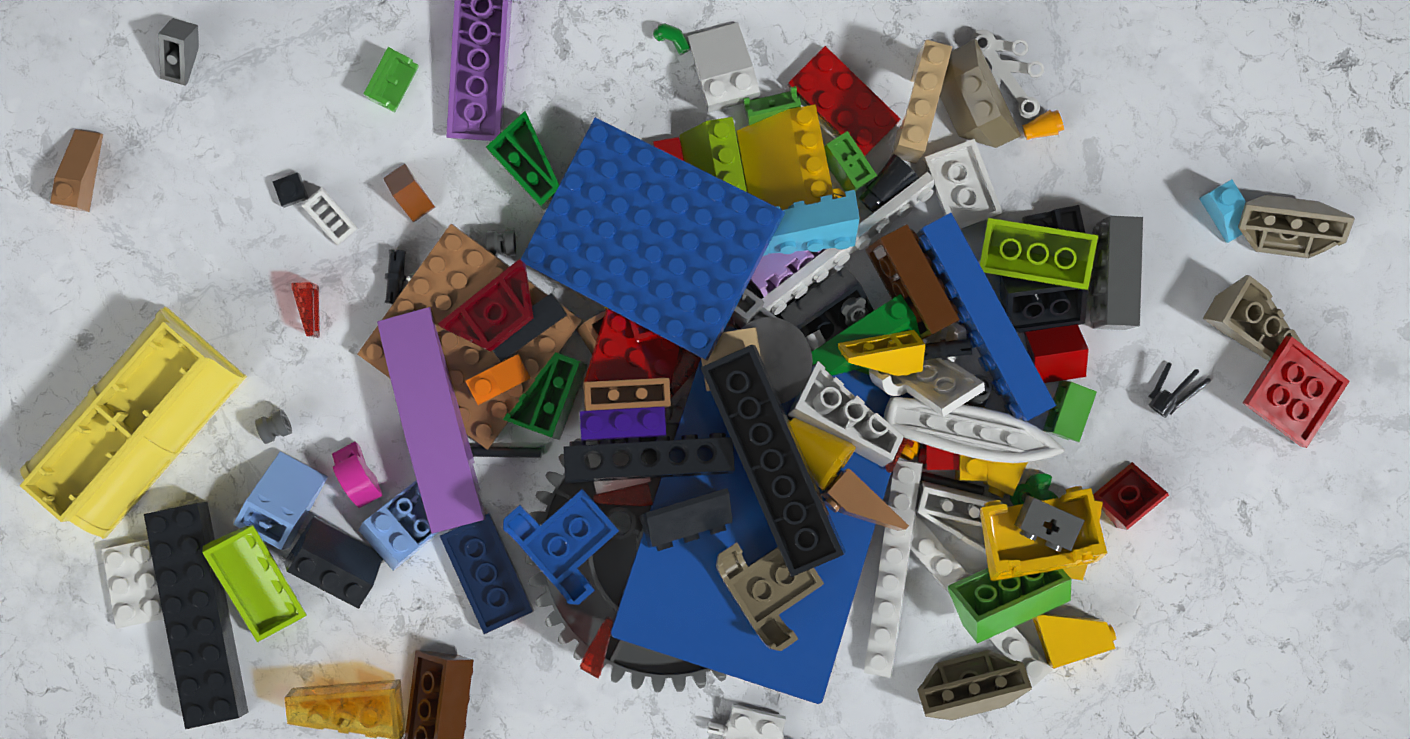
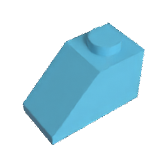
(1225, 209)

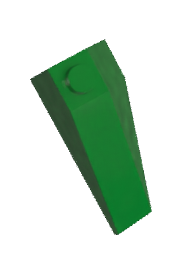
(888, 319)

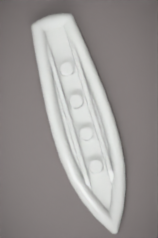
(971, 432)

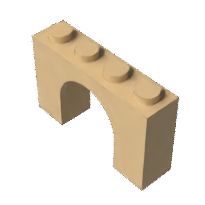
(923, 101)

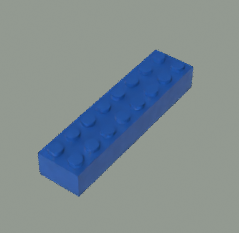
(985, 320)

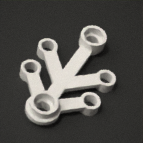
(1002, 68)

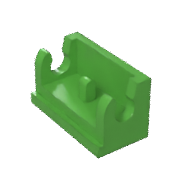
(391, 79)
(768, 106)
(848, 163)
(1071, 411)

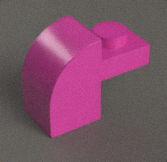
(355, 476)

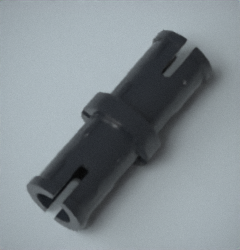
(395, 275)
(947, 349)

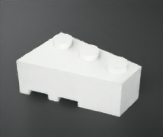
(954, 511)

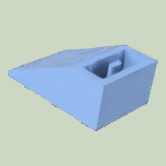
(281, 500)
(398, 527)

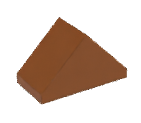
(408, 193)

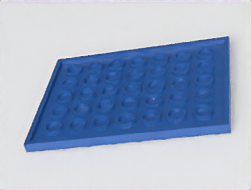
(652, 237)

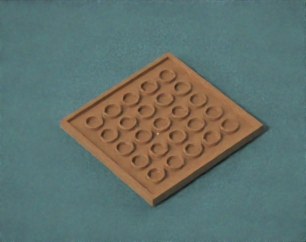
(445, 281)

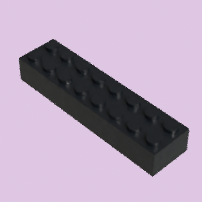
(773, 460)
(195, 616)

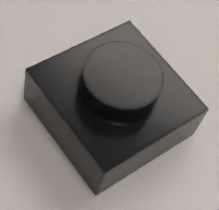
(290, 190)

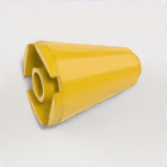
(822, 451)

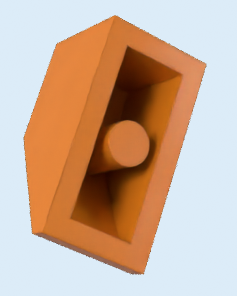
(498, 379)

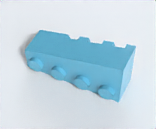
(817, 225)

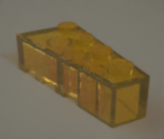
(357, 708)

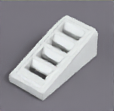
(308, 204)

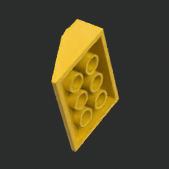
(786, 158)

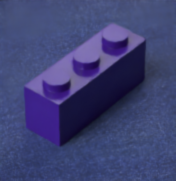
(622, 423)

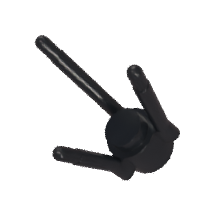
(1167, 403)

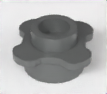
(854, 310)

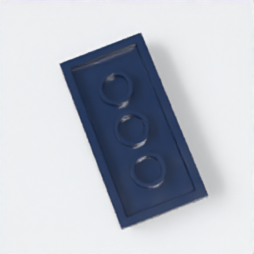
(487, 574)

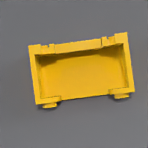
(1015, 555)

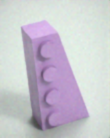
(777, 268)

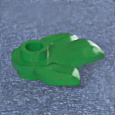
(1036, 487)

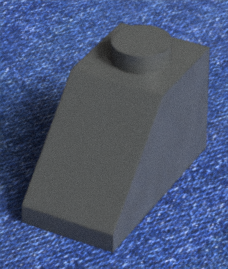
(177, 50)

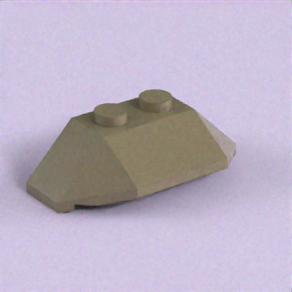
(975, 99)
(1293, 226)
(972, 685)

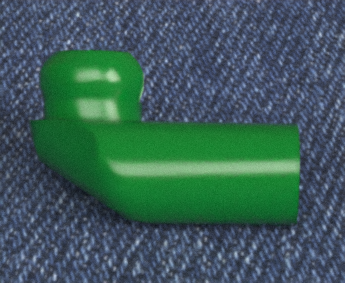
(672, 34)

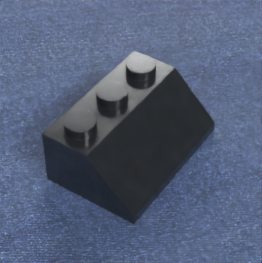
(822, 305)
(1041, 305)
(687, 519)
(334, 562)

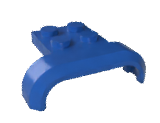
(563, 542)

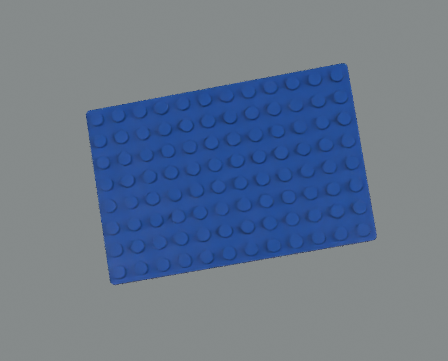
(683, 605)

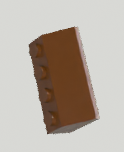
(909, 273)
(439, 696)

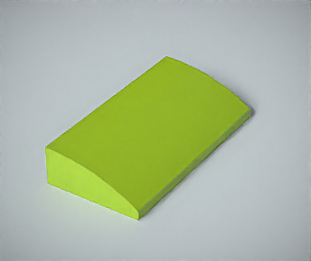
(253, 582)

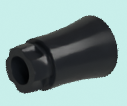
(888, 183)

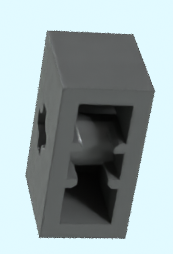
(1064, 528)

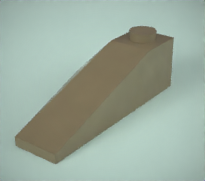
(1250, 317)

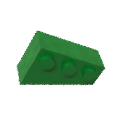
(524, 159)
(550, 397)

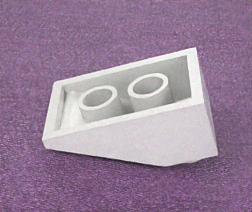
(723, 67)

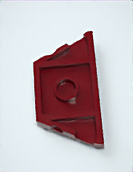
(494, 310)

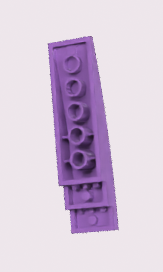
(478, 68)
(431, 420)

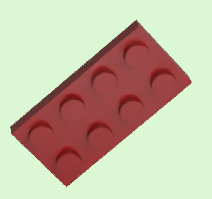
(844, 100)

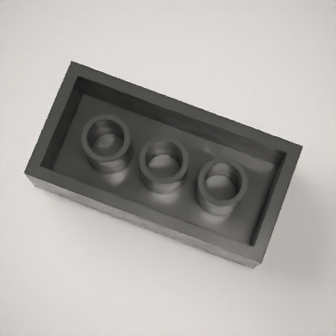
(1117, 273)

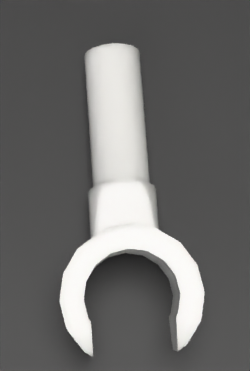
(815, 340)

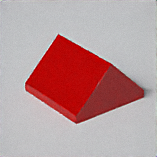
(1058, 353)
(1129, 496)

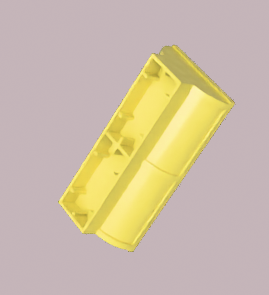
(130, 426)

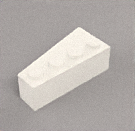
(837, 411)

